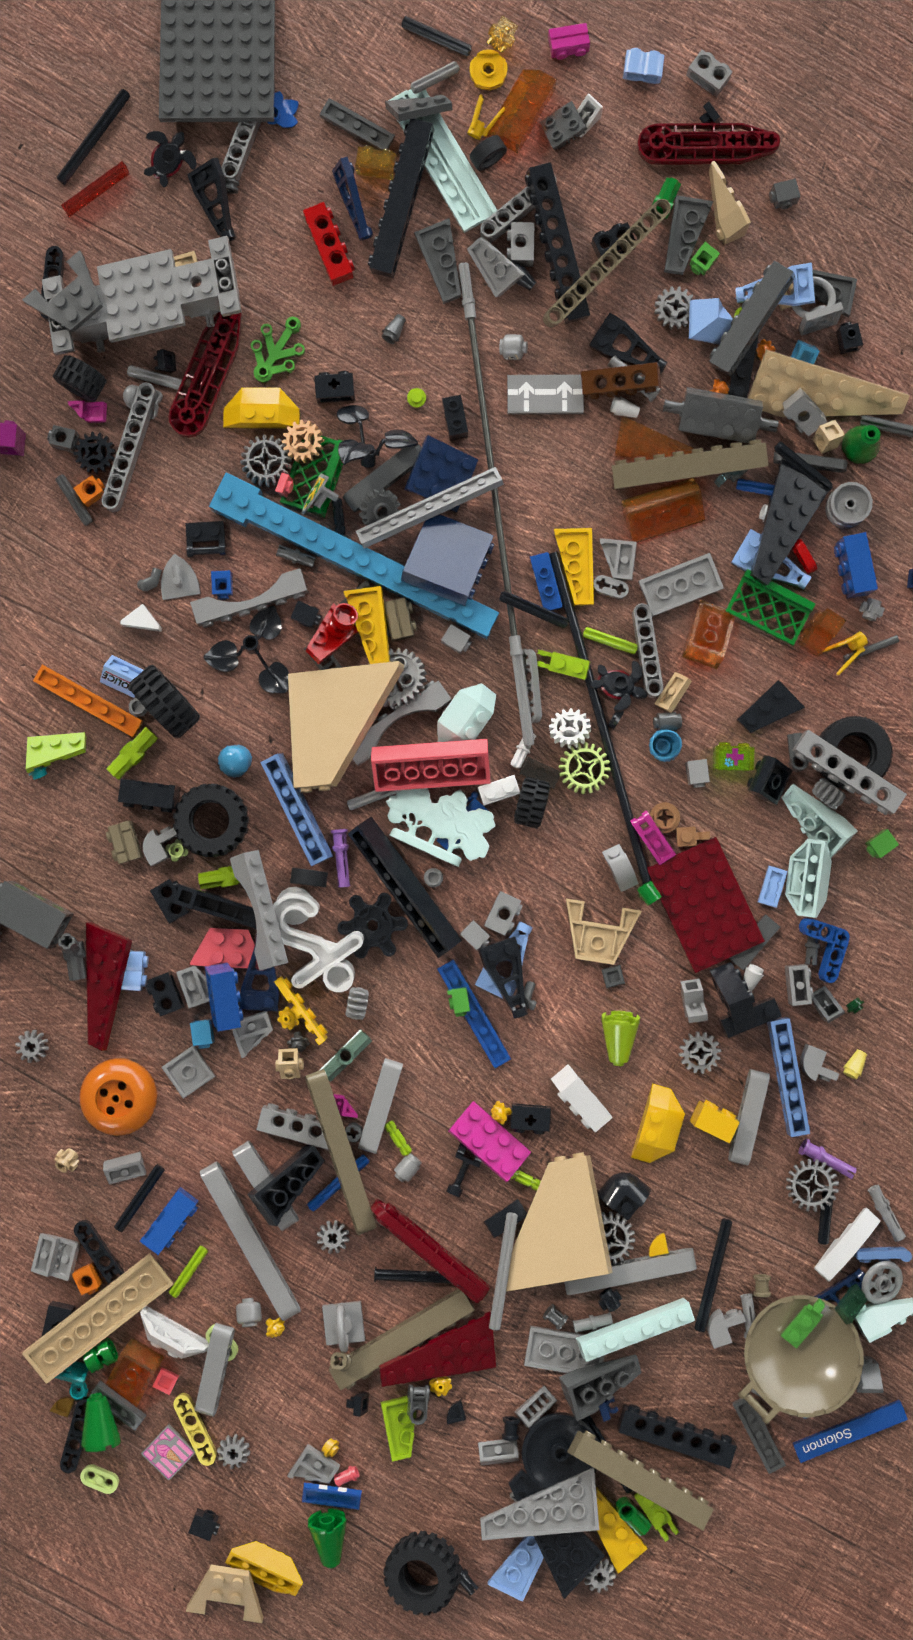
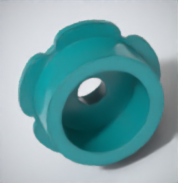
(38, 772)
(78, 1394)

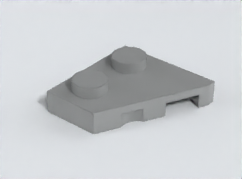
(620, 557)
(193, 986)
(252, 1031)
(314, 1466)

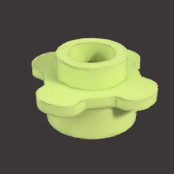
(176, 855)

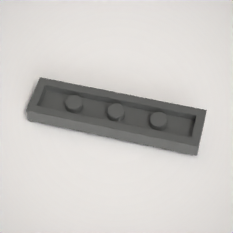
(356, 125)
(759, 1436)

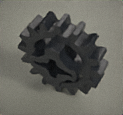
(89, 459)

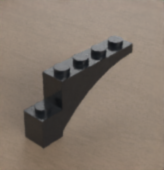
(215, 905)

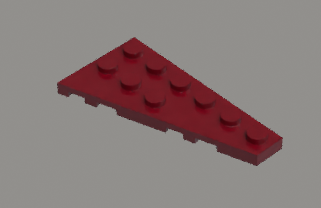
(106, 966)
(452, 1353)

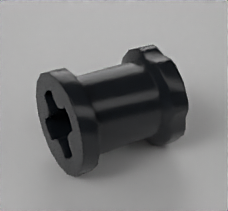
(510, 1428)

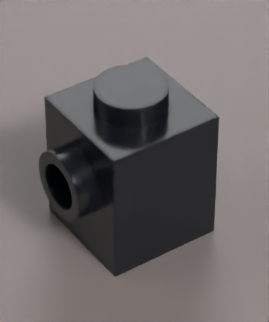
(849, 338)
(204, 1524)

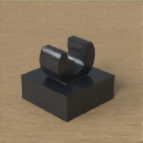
(710, 115)
(166, 361)
(358, 1403)

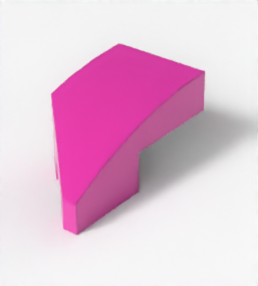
(90, 411)
(344, 1107)

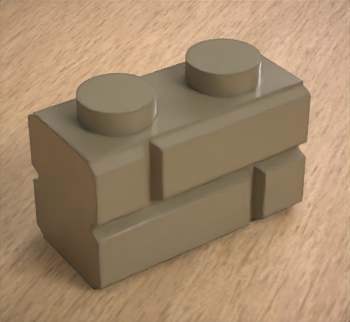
(399, 619)
(124, 842)

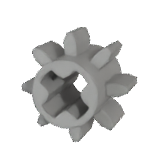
(871, 609)

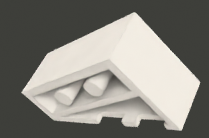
(581, 1099)

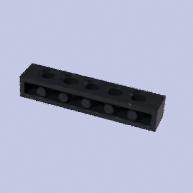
(721, 1456)

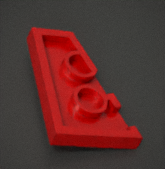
(324, 643)

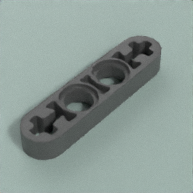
(819, 462)

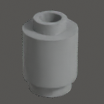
(407, 1168)

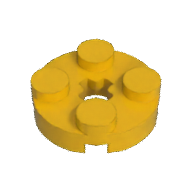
(481, 78)

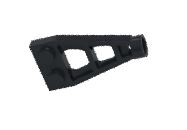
(204, 177)
(607, 335)
(499, 952)

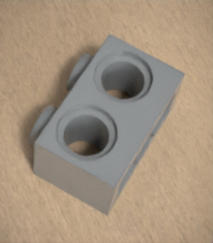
(705, 77)

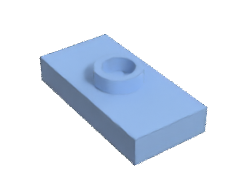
(772, 886)

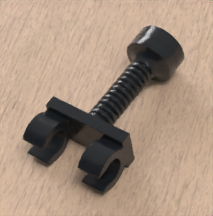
(455, 1188)

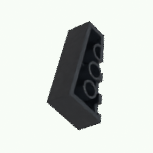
(280, 1189)

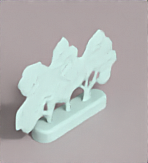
(445, 819)

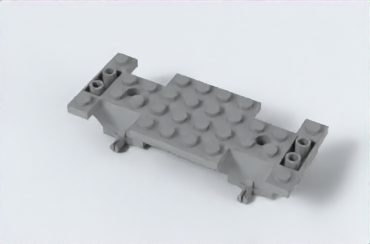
(152, 296)

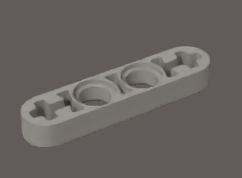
(533, 684)

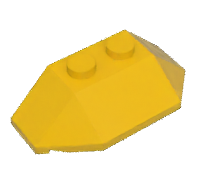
(260, 409)
(659, 1125)
(267, 1567)

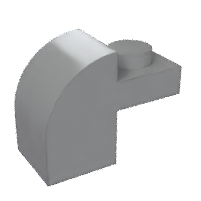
(154, 845)
(620, 867)
(693, 1001)
(811, 1064)
(718, 1326)

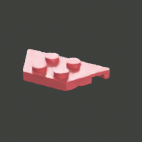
(225, 946)

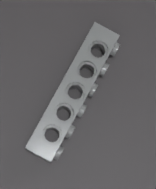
(893, 795)

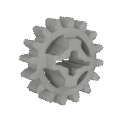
(667, 307)
(701, 1061)

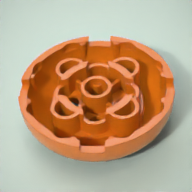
(139, 1089)

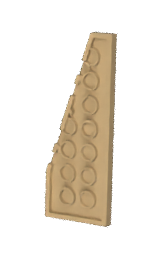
(830, 390)

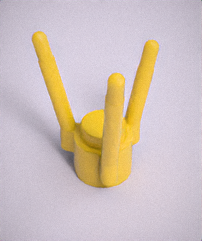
(477, 127)
(855, 642)

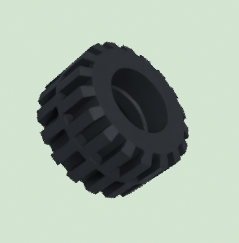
(79, 378)
(532, 802)

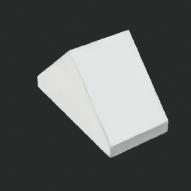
(590, 112)
(141, 619)

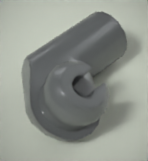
(150, 582)
(528, 992)

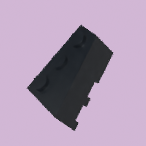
(148, 795)
(735, 996)

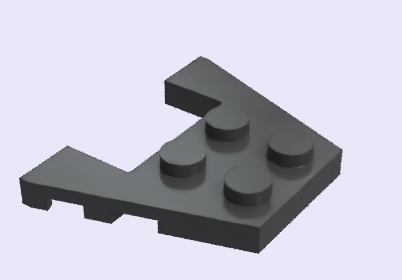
(74, 303)

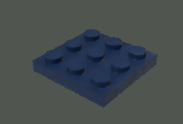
(439, 468)

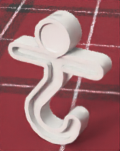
(327, 955)

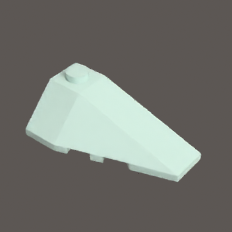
(818, 820)
(877, 1319)

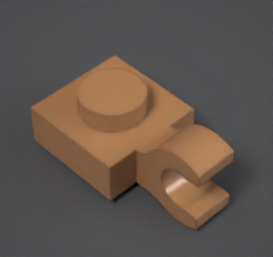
(687, 836)

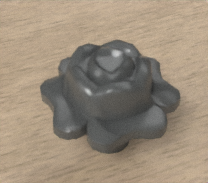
(298, 1041)

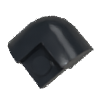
(624, 1193)

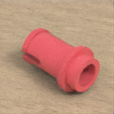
(346, 1476)

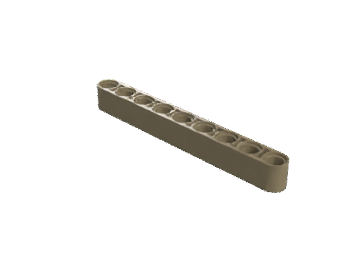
(613, 257)
(340, 1151)

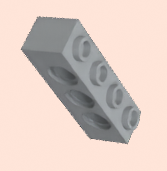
(268, 1125)

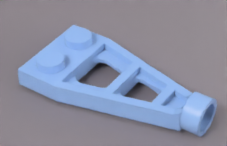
(803, 287)
(746, 554)
(485, 981)

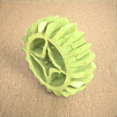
(598, 759)

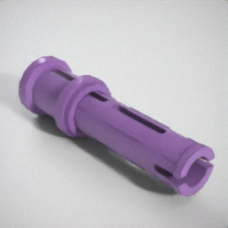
(340, 848)
(819, 1153)

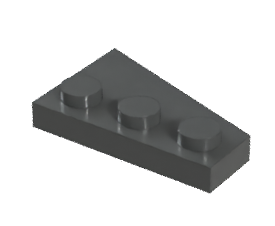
(418, 107)

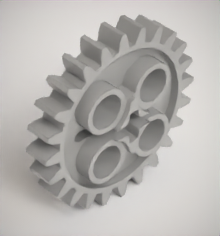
(412, 670)

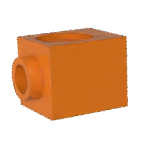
(81, 490)
(91, 1271)

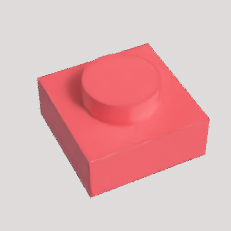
(285, 485)
(165, 1381)

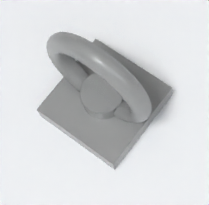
(820, 316)
(343, 1324)

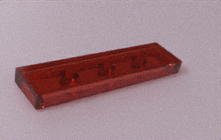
(95, 189)

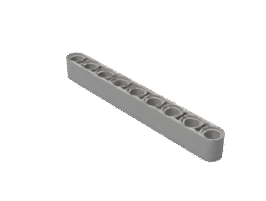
(250, 1241)

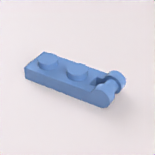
(883, 1254)

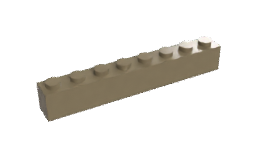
(690, 465)
(404, 1337)
(641, 1480)

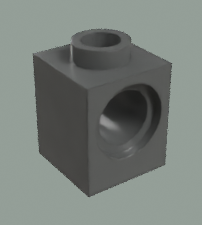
(71, 438)

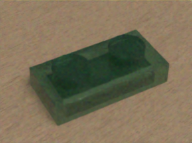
(851, 1304)

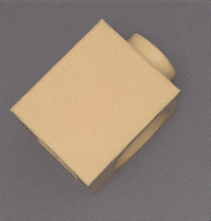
(828, 436)

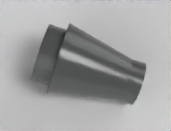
(393, 330)

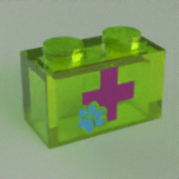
(733, 757)

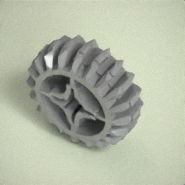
(258, 460)
(815, 1168)
(617, 1242)

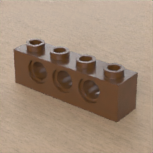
(592, 377)

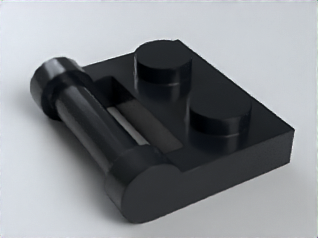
(205, 532)

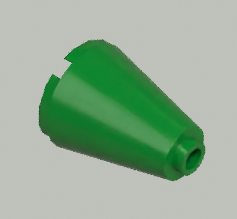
(861, 444)
(99, 1425)
(328, 1535)

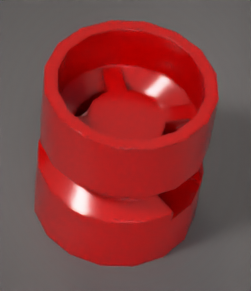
(342, 620)

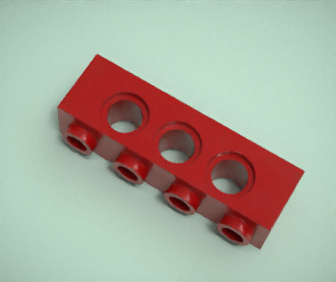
(314, 217)

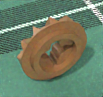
(670, 810)

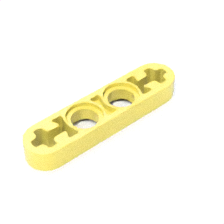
(191, 1430)

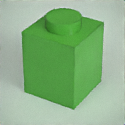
(881, 844)

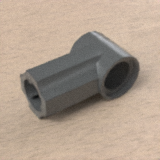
(792, 739)

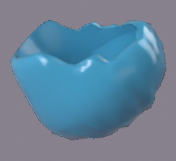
(665, 745)
(234, 760)

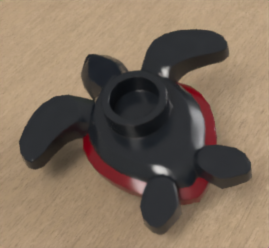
(168, 156)
(620, 685)

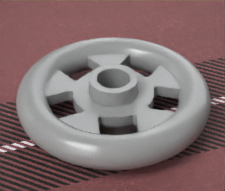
(882, 1282)

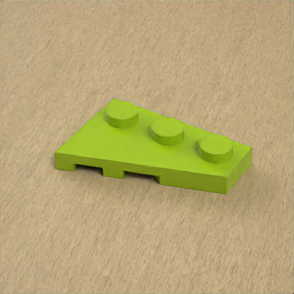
(49, 748)
(398, 1427)

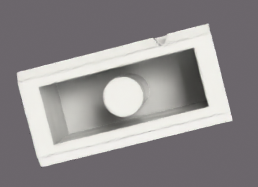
(498, 790)

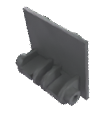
(563, 125)

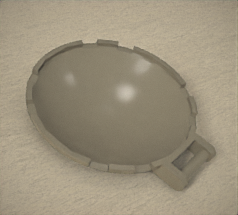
(805, 1379)

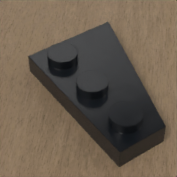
(770, 707)

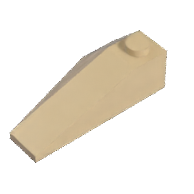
(729, 214)

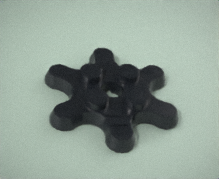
(386, 924)

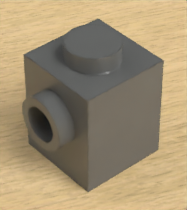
(784, 194)

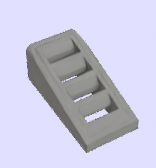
(525, 1406)

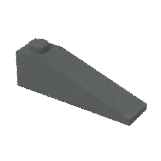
(870, 1377)
(592, 1385)

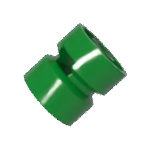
(102, 1354)

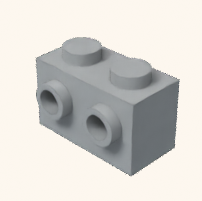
(798, 984)

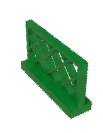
(333, 472)
(779, 593)

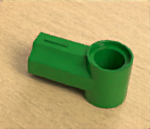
(668, 191)
(648, 893)
(633, 1516)

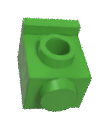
(707, 254)
(459, 1001)

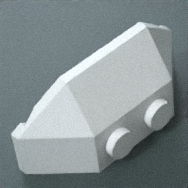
(171, 1336)

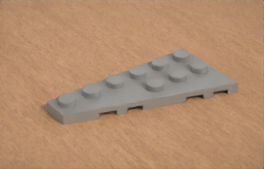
(555, 1510)

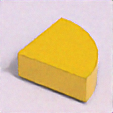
(658, 1246)

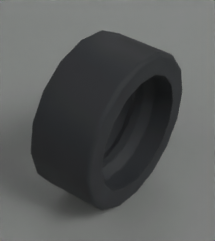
(488, 153)
(308, 877)

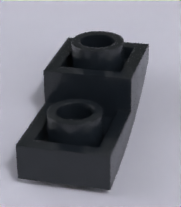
(497, 1221)

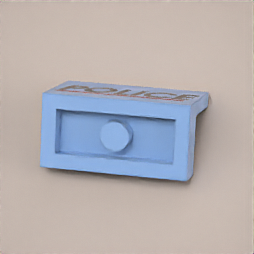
(119, 674)

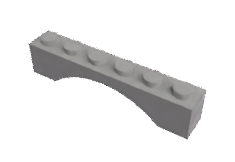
(287, 586)
(431, 699)
(269, 943)

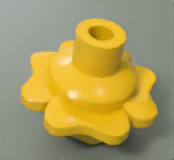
(288, 1018)
(500, 1113)
(275, 1327)
(440, 1385)

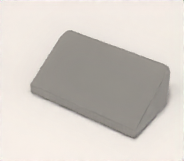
(124, 1168)
(498, 1452)

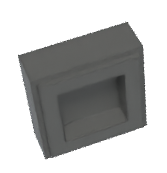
(612, 976)

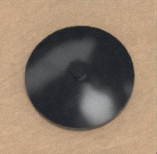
(547, 1446)

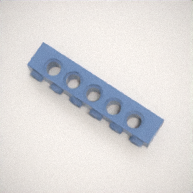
(296, 809)
(788, 1077)

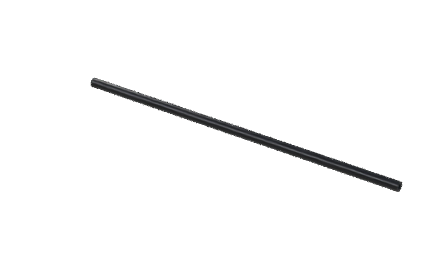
(600, 718)

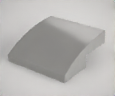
(55, 1256)

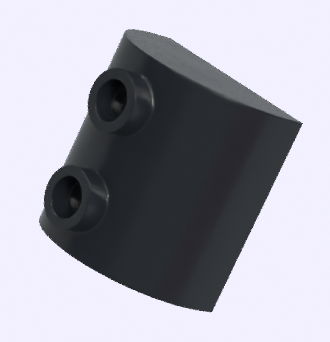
(769, 779)

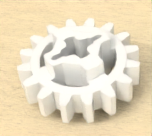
(570, 724)

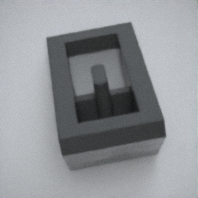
(826, 1005)

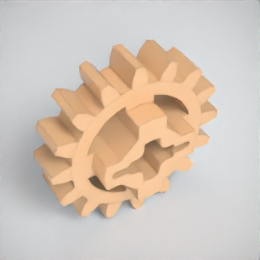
(297, 447)

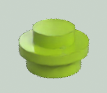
(416, 397)

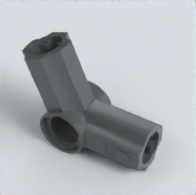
(74, 955)

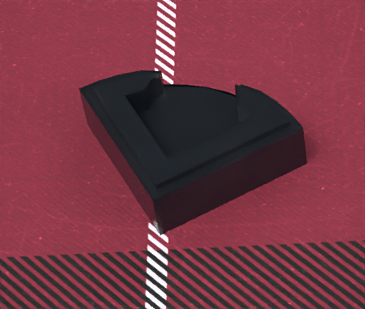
(615, 719)
(456, 1413)

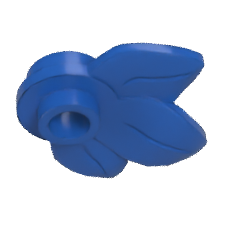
(284, 111)

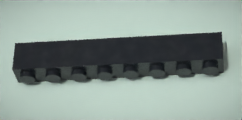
(402, 198)
(404, 887)

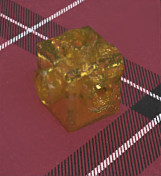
(502, 34)

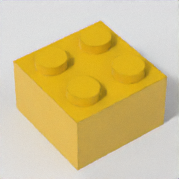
(713, 1121)

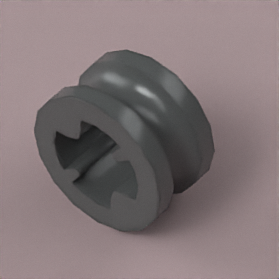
(231, 185)

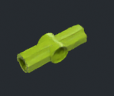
(132, 753)
(221, 877)

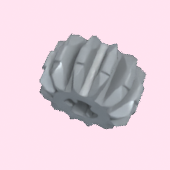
(828, 793)
(357, 1003)
(28, 1039)
(325, 1235)
(241, 1451)
(605, 1579)

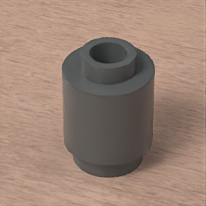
(667, 721)

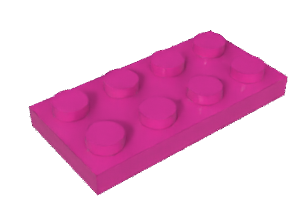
(489, 1141)

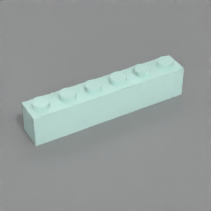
(635, 1329)

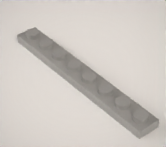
(429, 507)

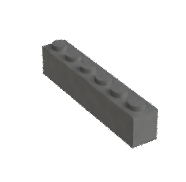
(752, 318)

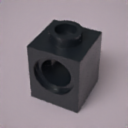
(306, 615)

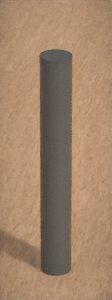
(874, 647)

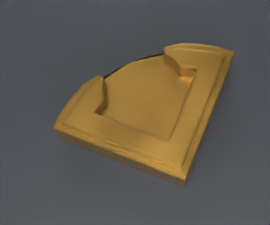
(63, 1406)

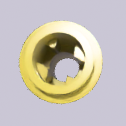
(855, 1065)

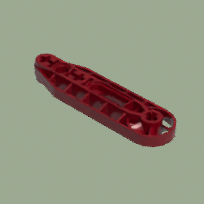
(705, 143)
(211, 360)
(430, 1250)

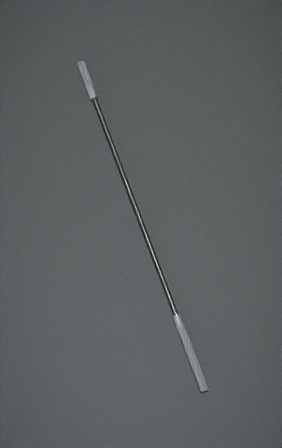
(515, 641)

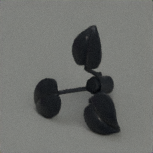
(352, 450)
(266, 625)

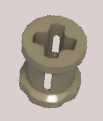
(762, 1285)
(346, 1361)

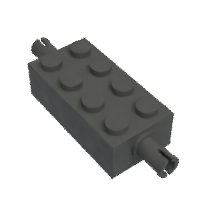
(720, 415)

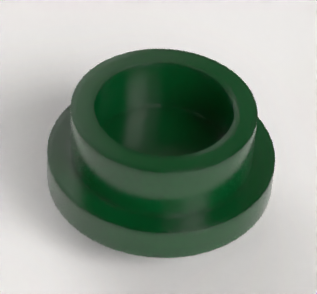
(855, 1006)

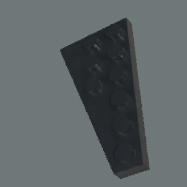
(787, 515)
(566, 1554)

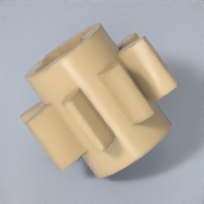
(66, 1160)

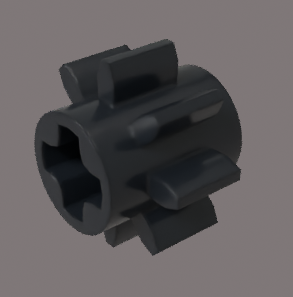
(609, 1299)

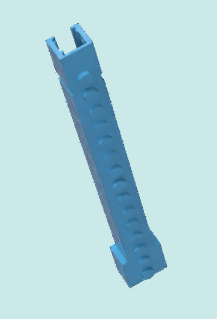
(246, 505)

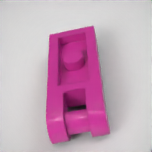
(653, 838)

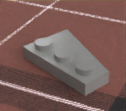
(494, 266)

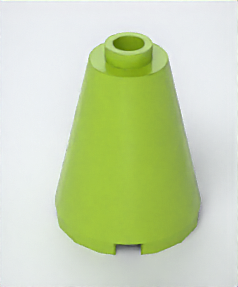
(619, 1035)

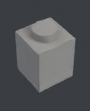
(456, 639)
(697, 773)
(475, 935)

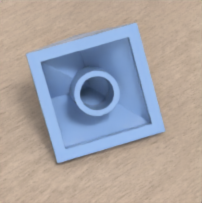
(708, 320)

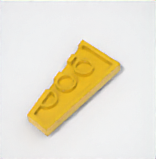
(577, 560)
(371, 622)
(285, 987)
(617, 1536)

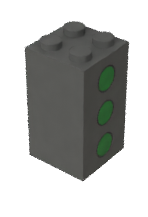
(32, 914)

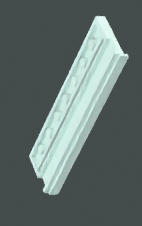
(453, 172)

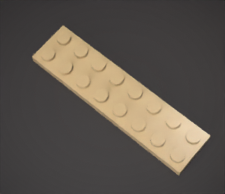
(97, 1318)

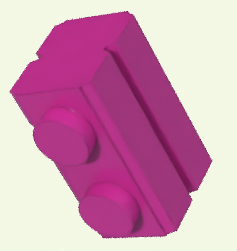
(568, 41)

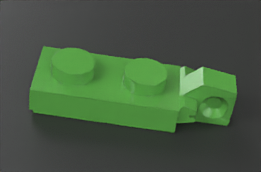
(803, 1323)

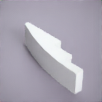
(847, 1244)

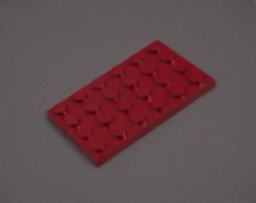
(705, 905)

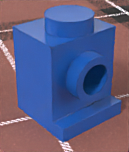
(219, 578)

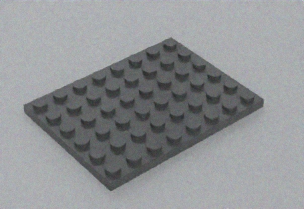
(217, 61)

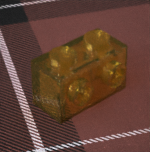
(375, 162)

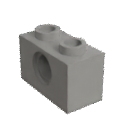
(523, 233)
(801, 402)
(503, 925)

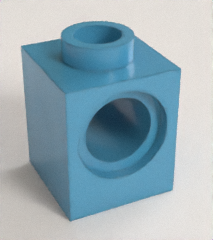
(805, 352)
(202, 1033)

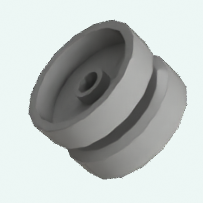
(857, 497)

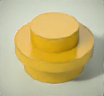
(330, 1448)

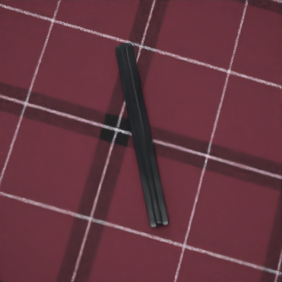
(93, 136)
(713, 1275)

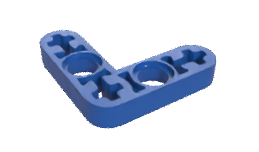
(832, 939)

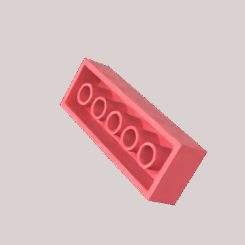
(430, 765)

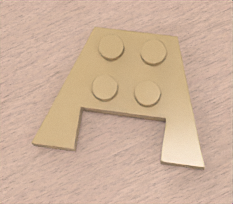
(596, 940)
(230, 1587)

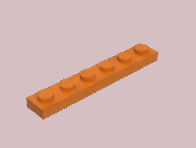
(87, 701)

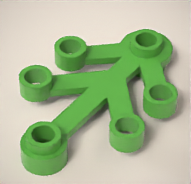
(276, 352)

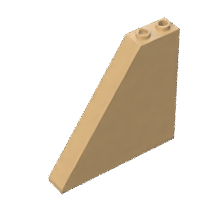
(331, 718)
(562, 1229)

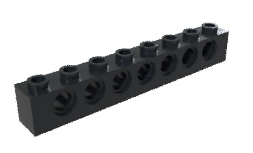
(545, 175)

